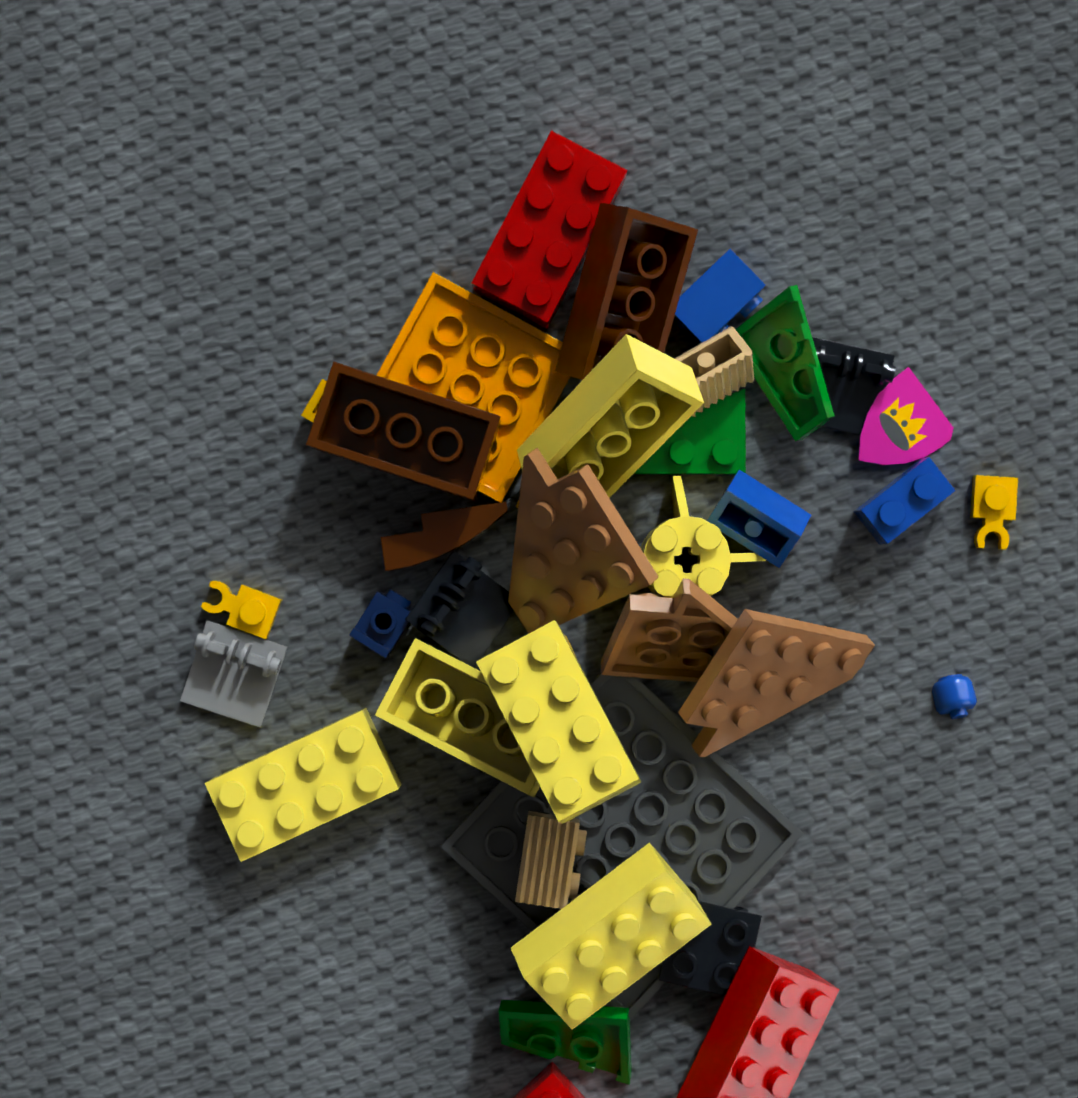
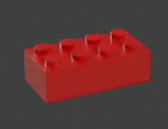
(548, 229)
(761, 1031)

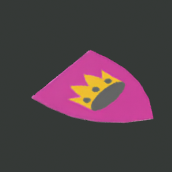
(903, 424)

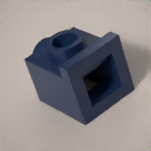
(378, 639)

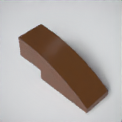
(440, 535)

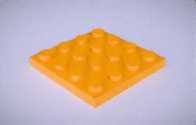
(482, 359)

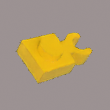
(993, 501)
(249, 609)

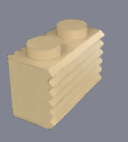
(720, 366)
(548, 861)

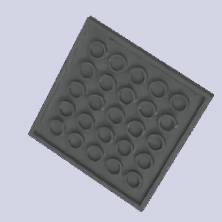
(689, 808)

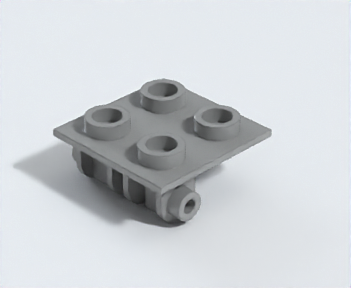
(233, 673)

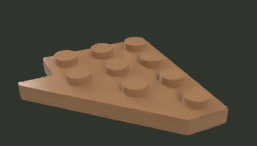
(570, 547)
(667, 635)
(766, 672)

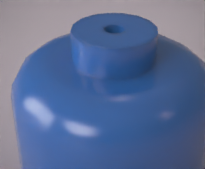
(954, 696)

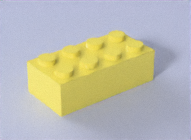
(617, 414)
(456, 712)
(558, 722)
(303, 784)
(610, 936)

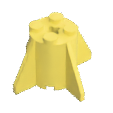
(701, 540)

